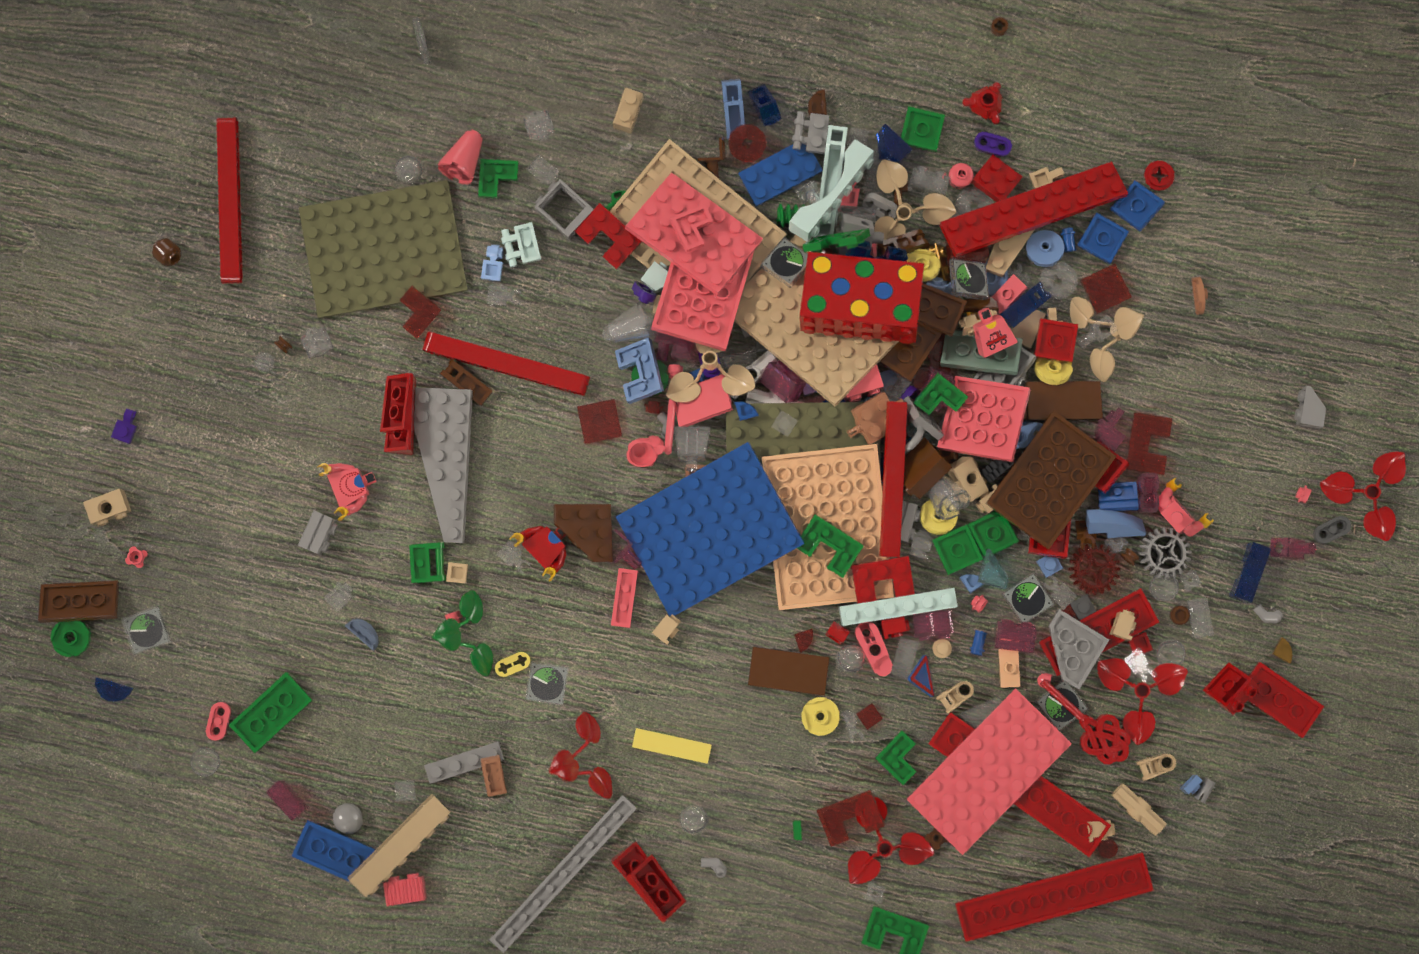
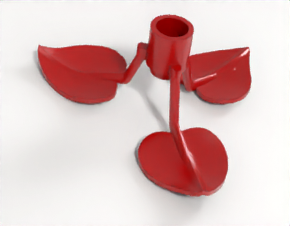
(1381, 521)
(1169, 679)
(567, 767)
(912, 851)

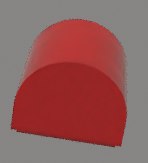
(837, 633)

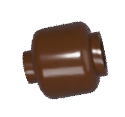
(166, 252)

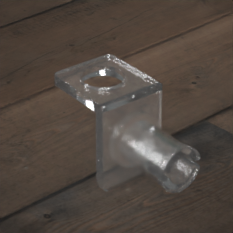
(807, 191)
(1095, 333)

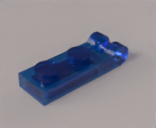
(1025, 305)

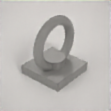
(922, 422)

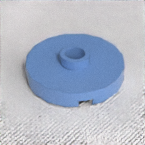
(1041, 256)

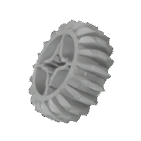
(1155, 567)

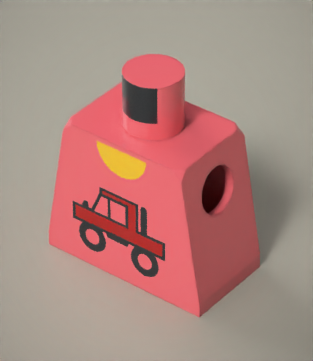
(992, 333)

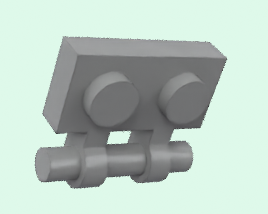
(816, 133)

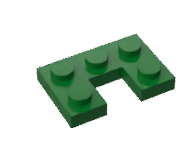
(849, 239)
(846, 546)
(884, 920)

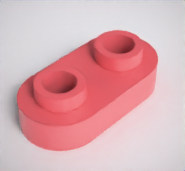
(216, 720)

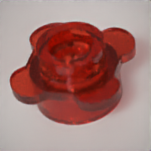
(653, 407)

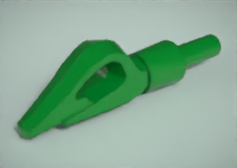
(613, 200)

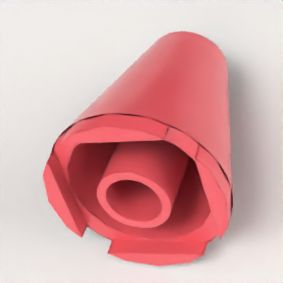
(462, 158)

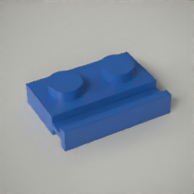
(1119, 497)

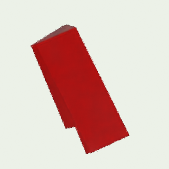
(398, 414)
(649, 881)

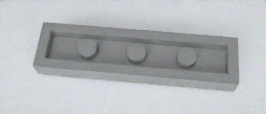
(461, 763)

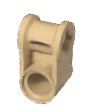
(954, 696)
(1155, 766)

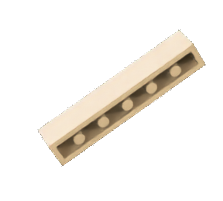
(399, 845)

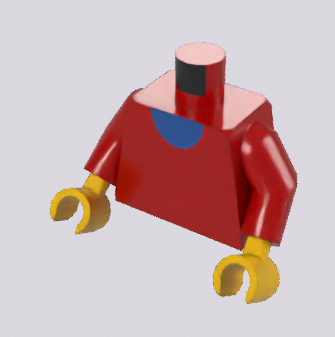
(544, 547)

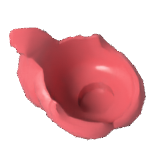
(645, 451)

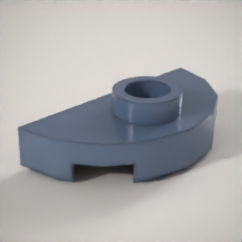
(364, 632)

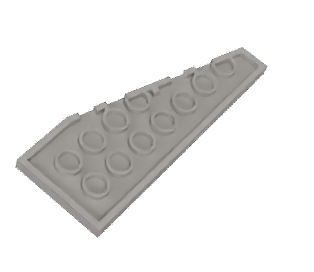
(443, 437)

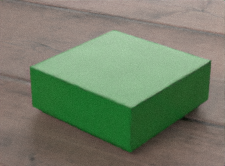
(797, 835)

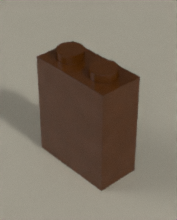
(923, 468)

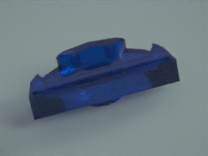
(111, 690)

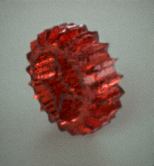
(1096, 577)

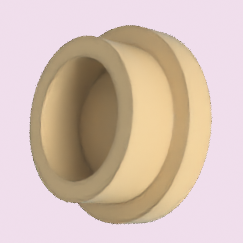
(942, 648)

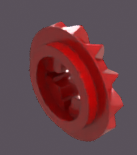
(1164, 169)

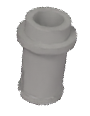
(1206, 788)

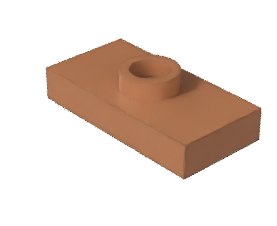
(493, 775)

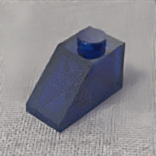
(764, 105)
(891, 146)

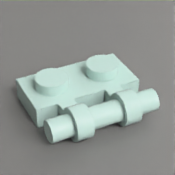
(526, 242)

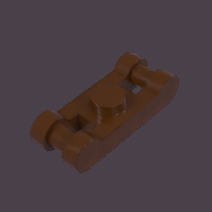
(906, 242)

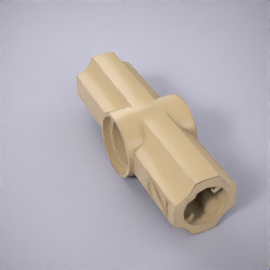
(1139, 809)

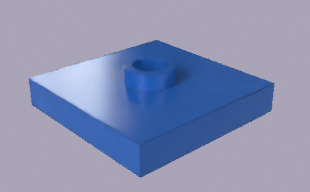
(1138, 206)
(1103, 238)

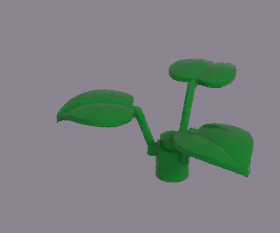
(450, 637)

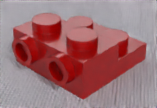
(1231, 689)

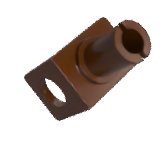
(712, 162)

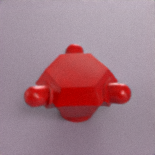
(986, 102)

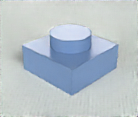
(1049, 565)
(1191, 785)

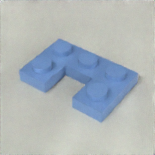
(649, 381)

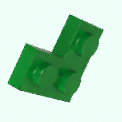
(491, 172)
(938, 390)
(892, 757)

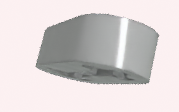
(880, 204)

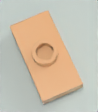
(1009, 668)

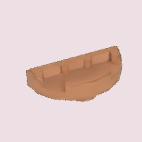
(1200, 294)

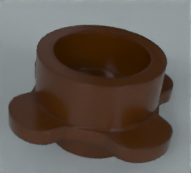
(931, 838)

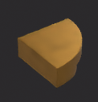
(1283, 650)

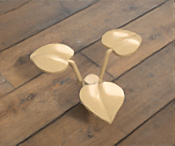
(935, 209)
(1126, 322)
(735, 383)

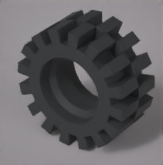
(995, 469)

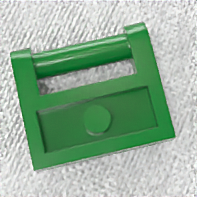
(421, 565)

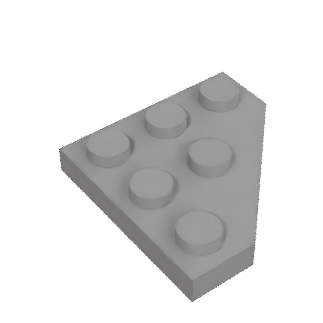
(1075, 647)

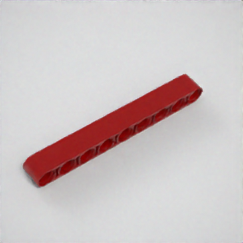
(229, 200)
(506, 363)

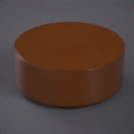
(1179, 615)

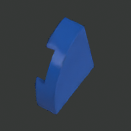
(745, 410)

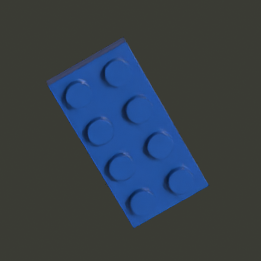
(779, 173)
(330, 850)

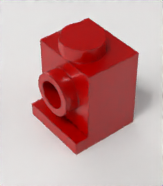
(894, 626)

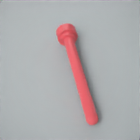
(673, 369)

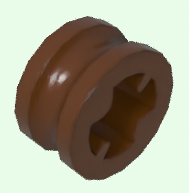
(995, 31)
(283, 344)
(1130, 556)

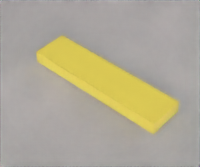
(671, 745)

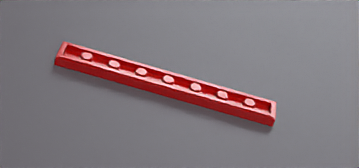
(893, 479)

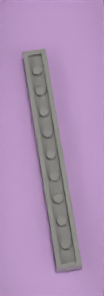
(563, 874)

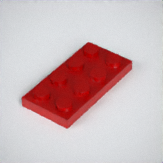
(1284, 701)

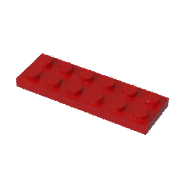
(1103, 620)

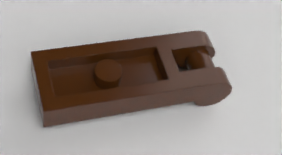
(467, 381)

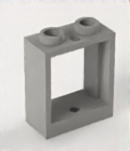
(543, 201)

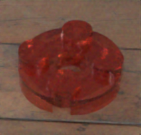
(756, 148)

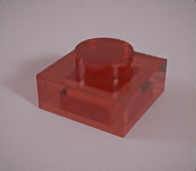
(869, 716)

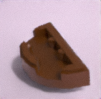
(817, 103)
(976, 305)

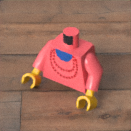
(348, 486)
(1177, 514)

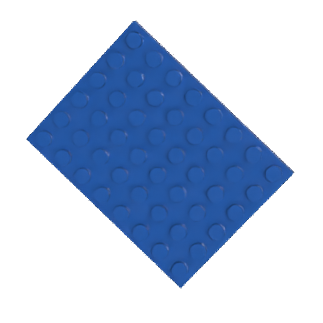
(710, 529)

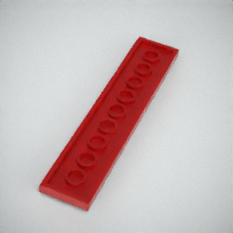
(1033, 209)
(1040, 801)
(1054, 896)

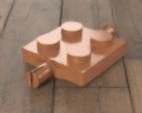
(871, 418)

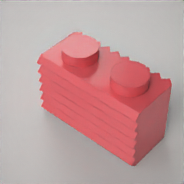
(404, 890)

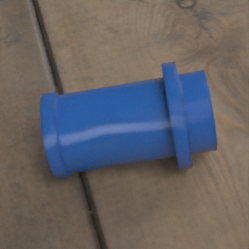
(1068, 239)
(978, 643)

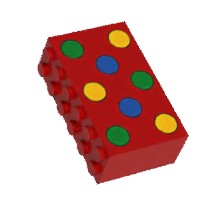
(861, 297)

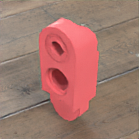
(881, 663)

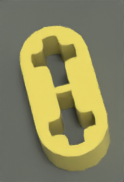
(515, 668)

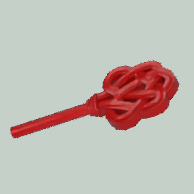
(1091, 735)

